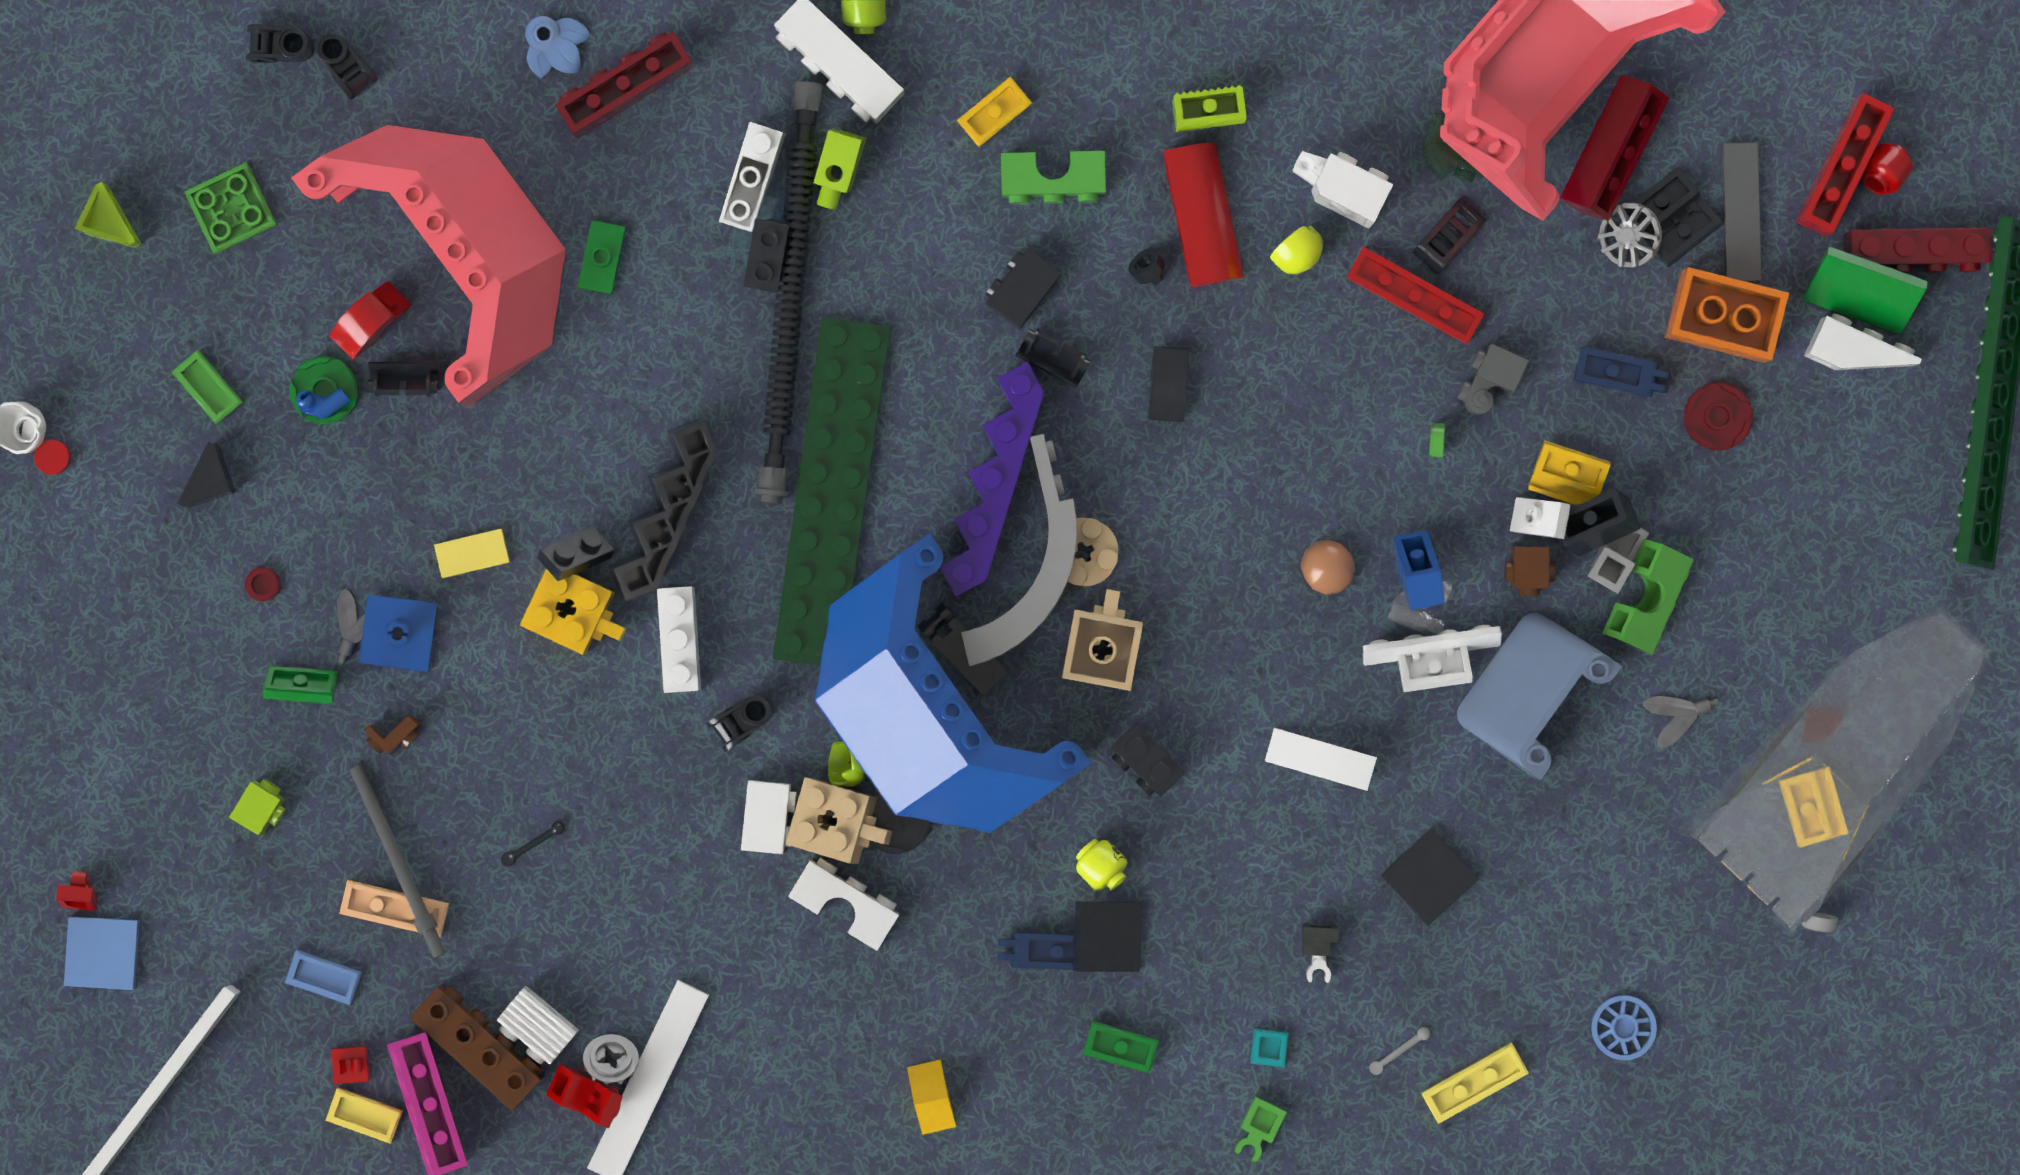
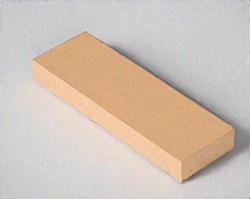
(387, 906)

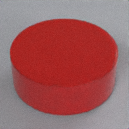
(52, 457)

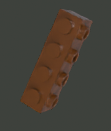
(476, 1046)

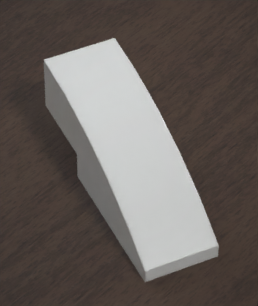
(1320, 759)

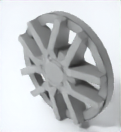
(1630, 235)

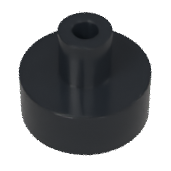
(1147, 267)

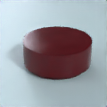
(262, 584)

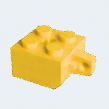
(575, 630)

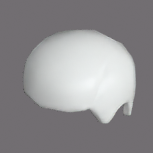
(33, 431)

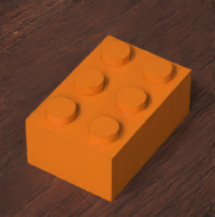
(1726, 315)

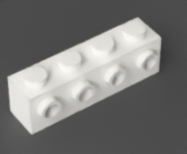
(839, 59)

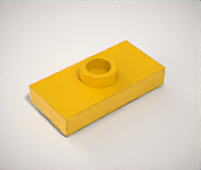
(994, 112)

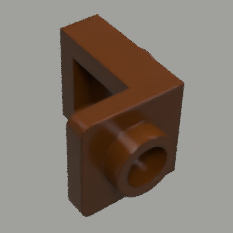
(402, 735)

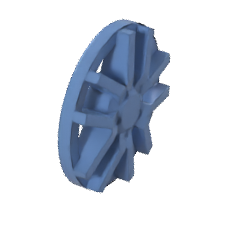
(1624, 1027)

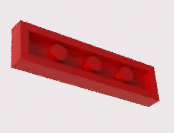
(1415, 295)

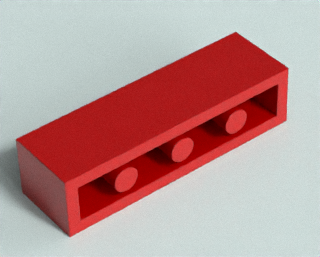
(1844, 165)

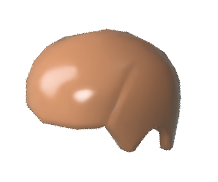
(1328, 567)

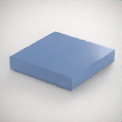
(101, 953)

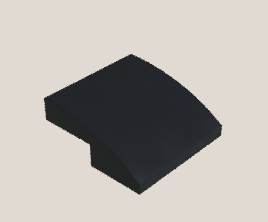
(1681, 214)

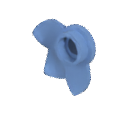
(558, 49)

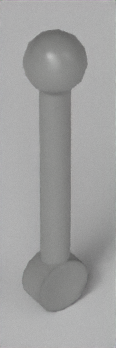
(1376, 1067)

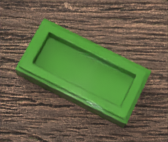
(207, 387)

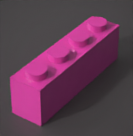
(427, 1104)

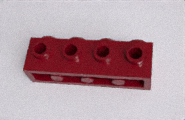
(624, 85)
(1612, 149)
(1922, 248)

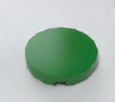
(337, 376)

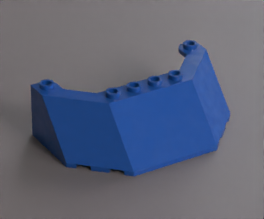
(911, 721)

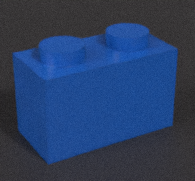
(1418, 570)

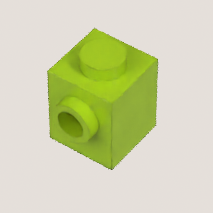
(259, 807)

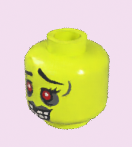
(1101, 865)

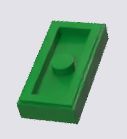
(601, 257)
(300, 684)
(1120, 1047)

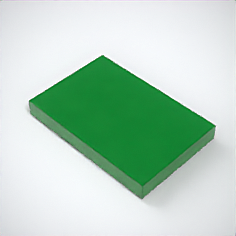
(1865, 290)

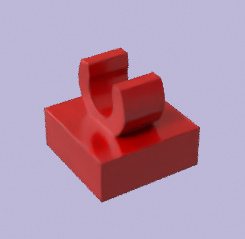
(78, 894)
(350, 1064)

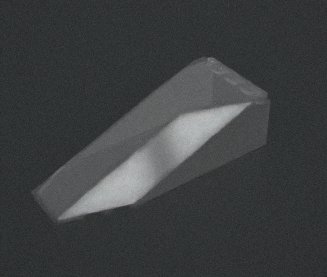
(1842, 764)

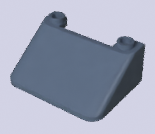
(1526, 688)

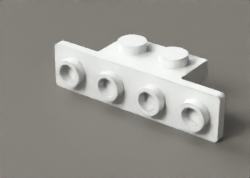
(1433, 659)

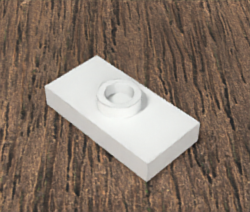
(1540, 517)

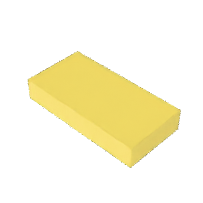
(472, 553)
(364, 1115)

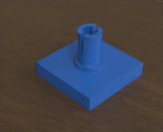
(397, 633)

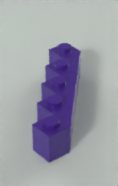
(996, 480)

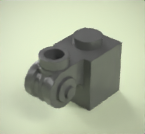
(1494, 369)

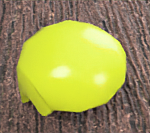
(1298, 251)

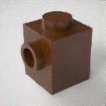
(1529, 570)

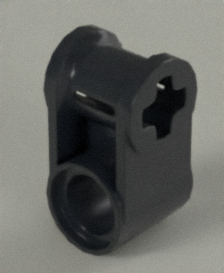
(272, 43)
(349, 68)
(739, 721)

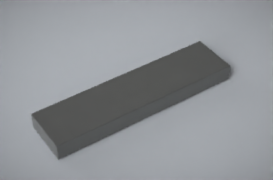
(1741, 211)

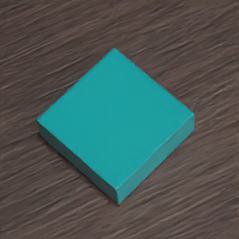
(1269, 1047)

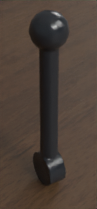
(509, 858)

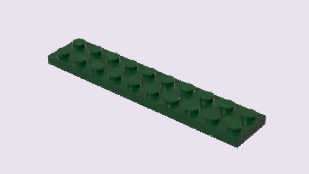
(1992, 407)
(831, 483)

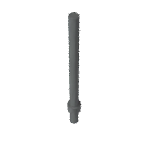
(425, 922)

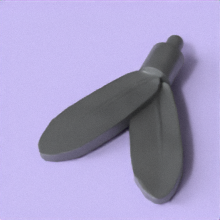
(349, 626)
(1684, 712)

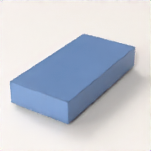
(323, 977)

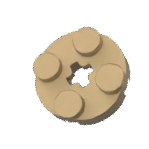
(1102, 558)

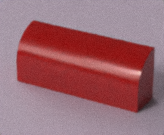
(1203, 214)

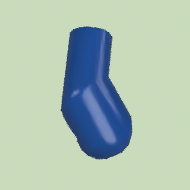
(319, 405)

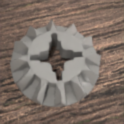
(616, 1047)

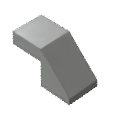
(1616, 560)

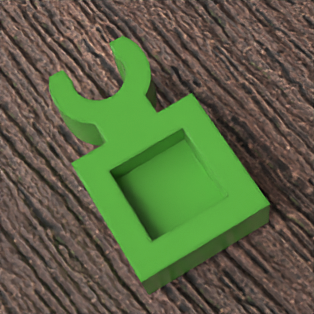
(1260, 1122)

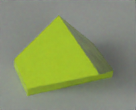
(105, 218)

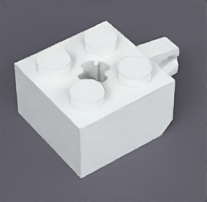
(1344, 186)

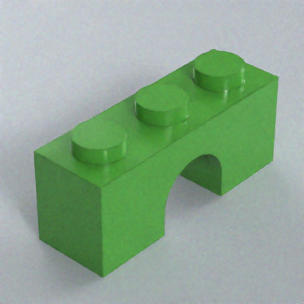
(1084, 178)
(1663, 575)

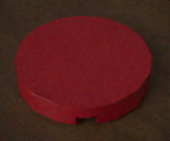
(1707, 417)

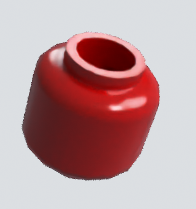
(1887, 169)

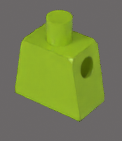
(845, 151)

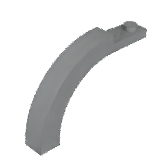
(1034, 608)

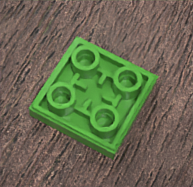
(230, 208)

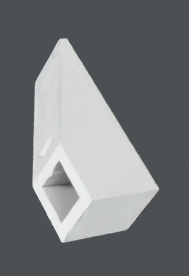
(752, 176)
(1847, 348)

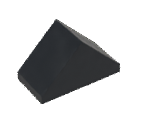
(209, 479)

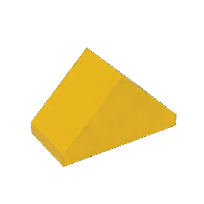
(931, 1097)

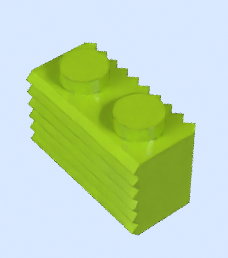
(1209, 108)

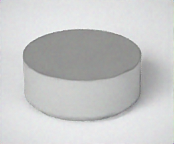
(1821, 923)

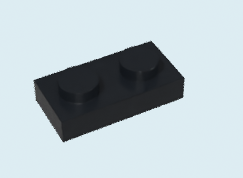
(575, 553)

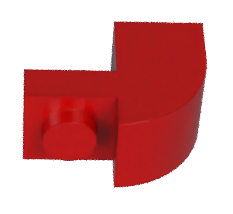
(368, 318)
(581, 1094)

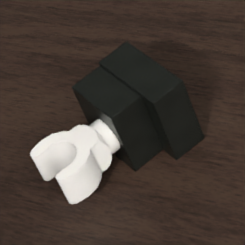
(1317, 943)

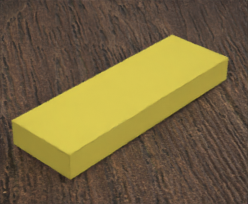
(1474, 1083)

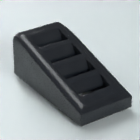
(1432, 258)

